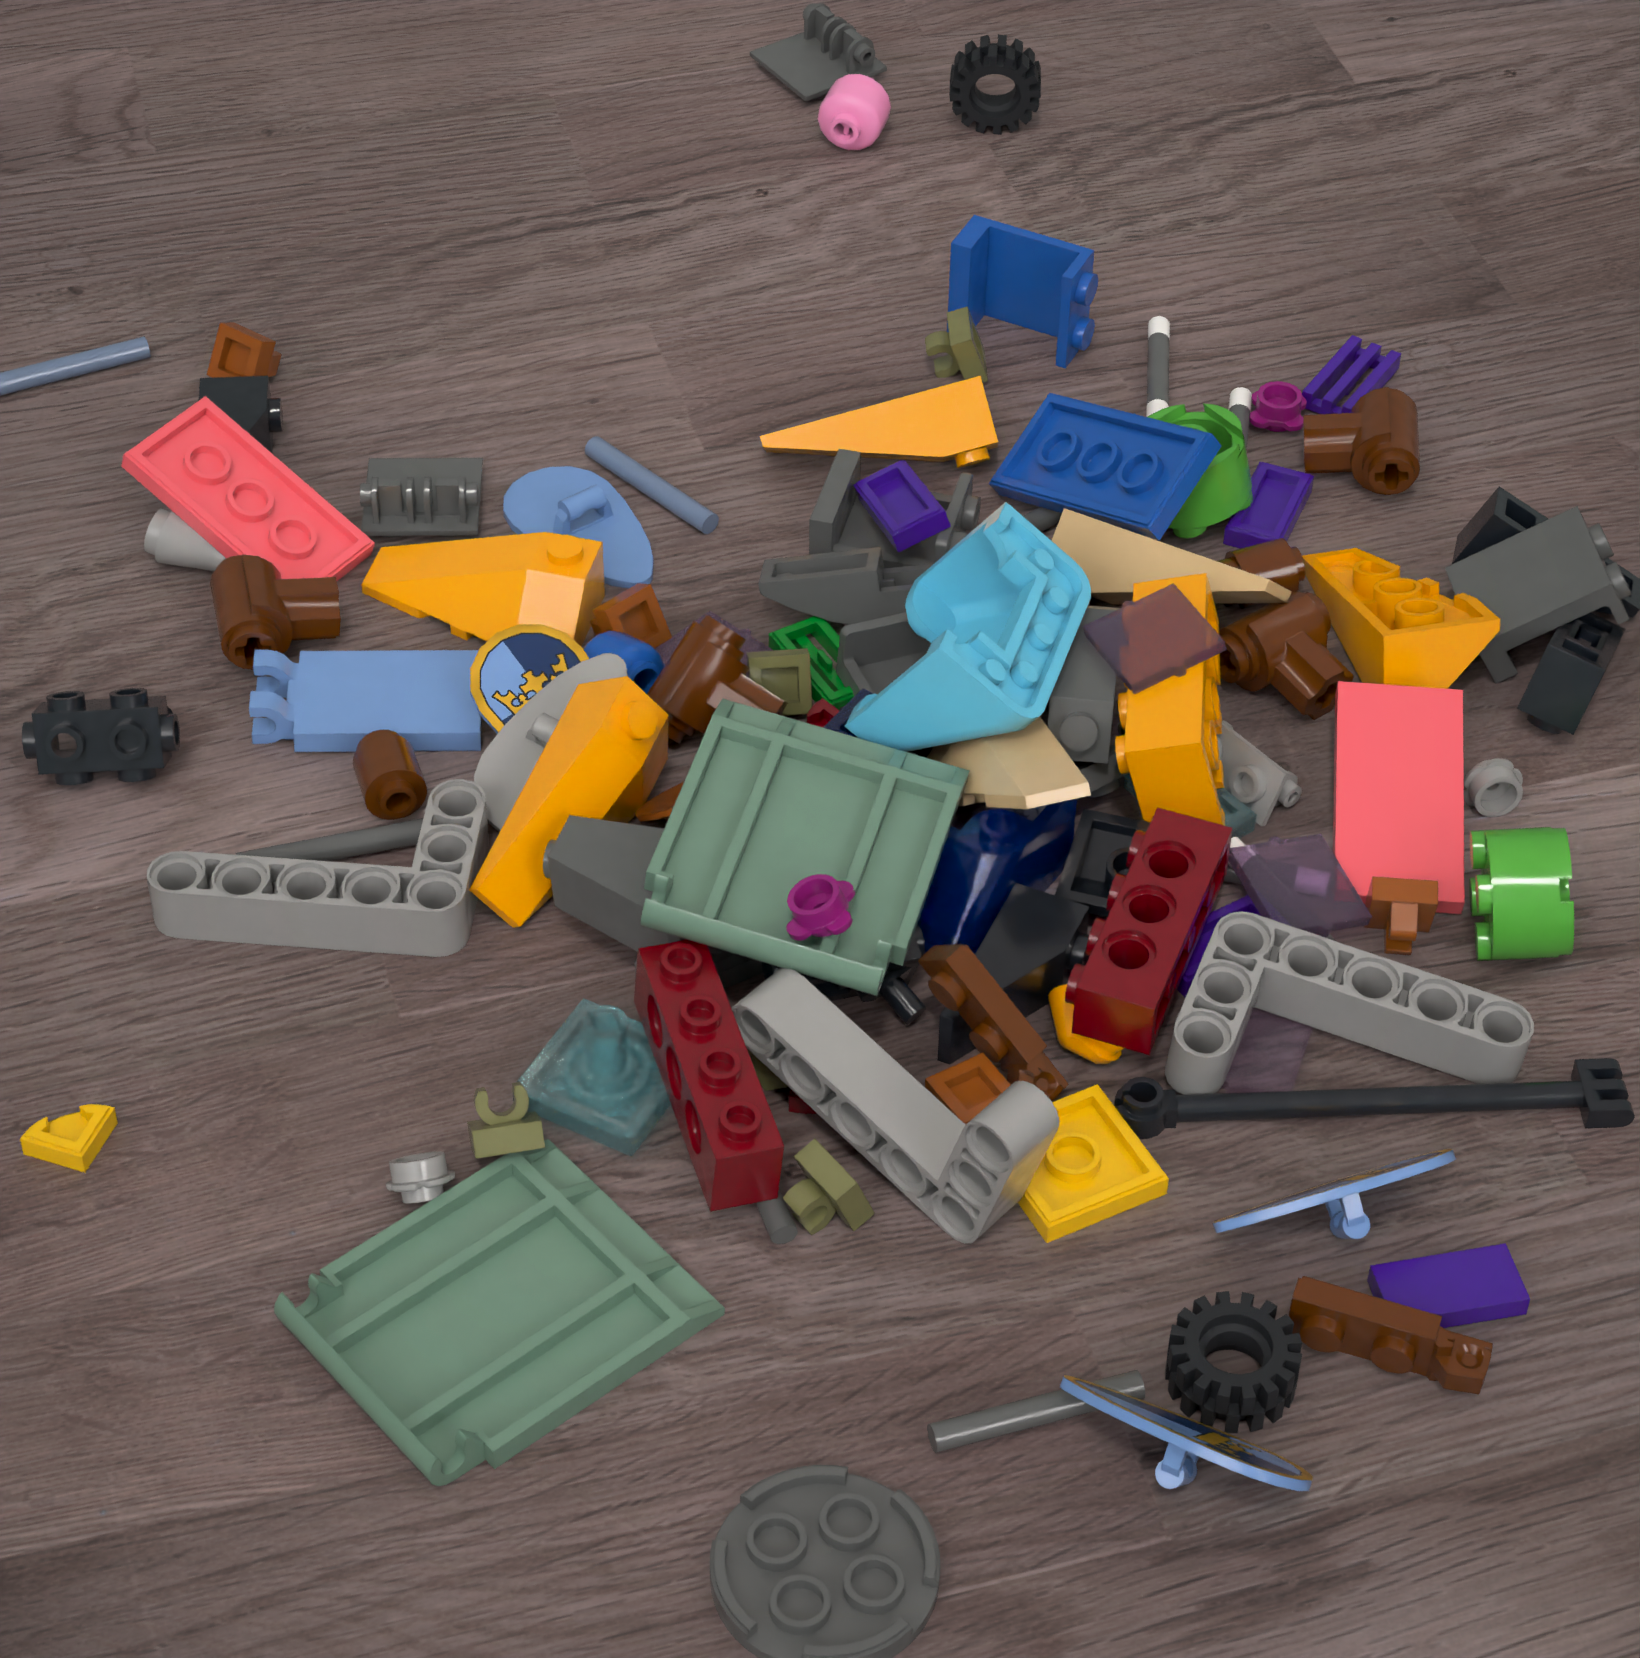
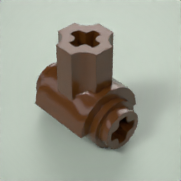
(1372, 442)
(266, 612)
(1286, 649)
(701, 674)

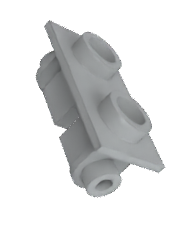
(1254, 776)

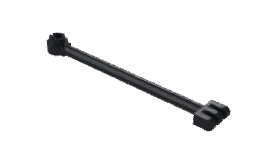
(1594, 1090)

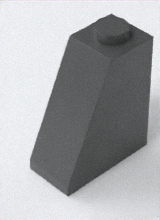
(1084, 698)
(601, 875)

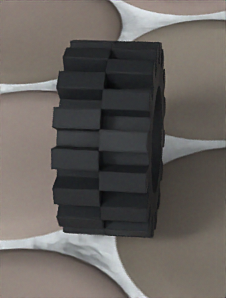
(1001, 60)
(1238, 1329)

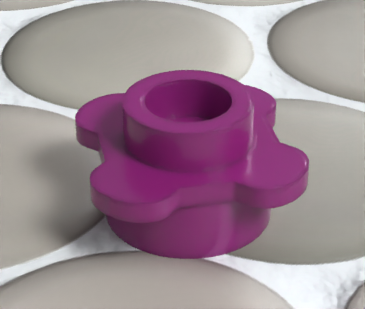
(1278, 407)
(819, 907)

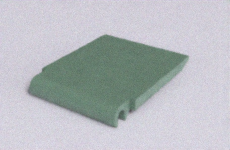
(792, 803)
(496, 1312)

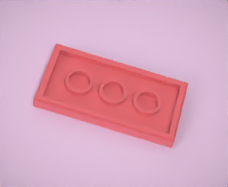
(244, 496)
(1400, 787)

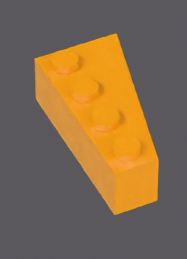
(1175, 726)

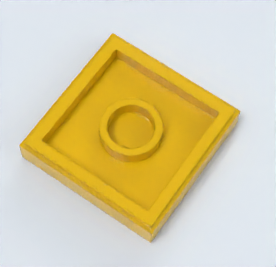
(1090, 1168)

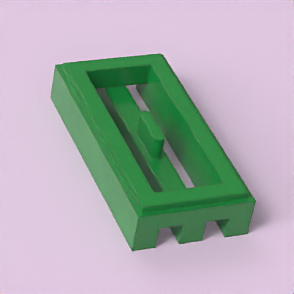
(824, 679)

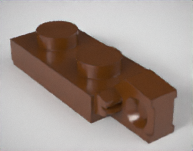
(995, 1021)
(1387, 1334)

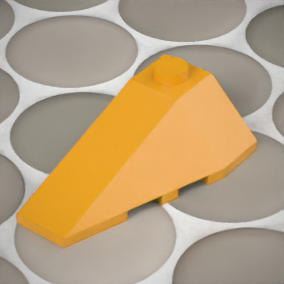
(921, 427)
(494, 582)
(1397, 625)
(594, 767)

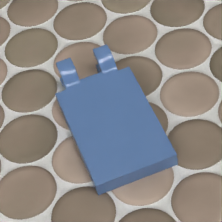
(348, 694)

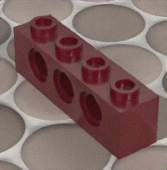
(1149, 930)
(708, 1075)

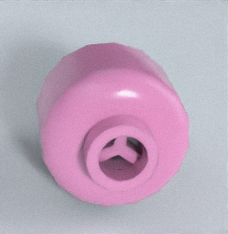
(856, 108)

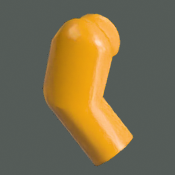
(1088, 1048)

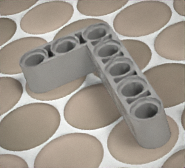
(335, 903)
(1342, 993)
(947, 1168)

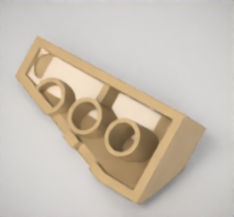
(1118, 558)
(1015, 769)

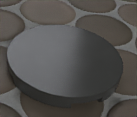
(824, 1567)

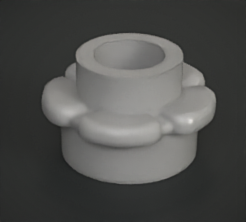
(1493, 787)
(419, 1176)

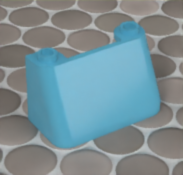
(998, 633)

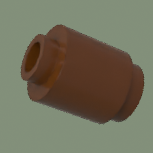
(1270, 560)
(389, 775)

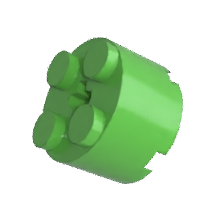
(1227, 480)
(1521, 893)

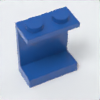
(1024, 282)

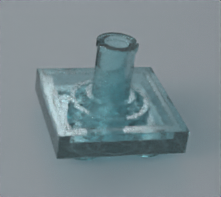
(598, 1078)

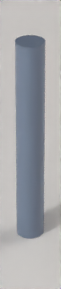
(74, 365)
(651, 485)

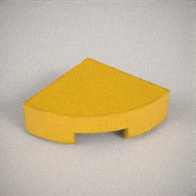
(72, 1138)

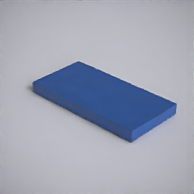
(1105, 465)

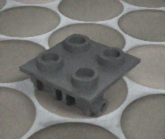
(820, 54)
(421, 496)

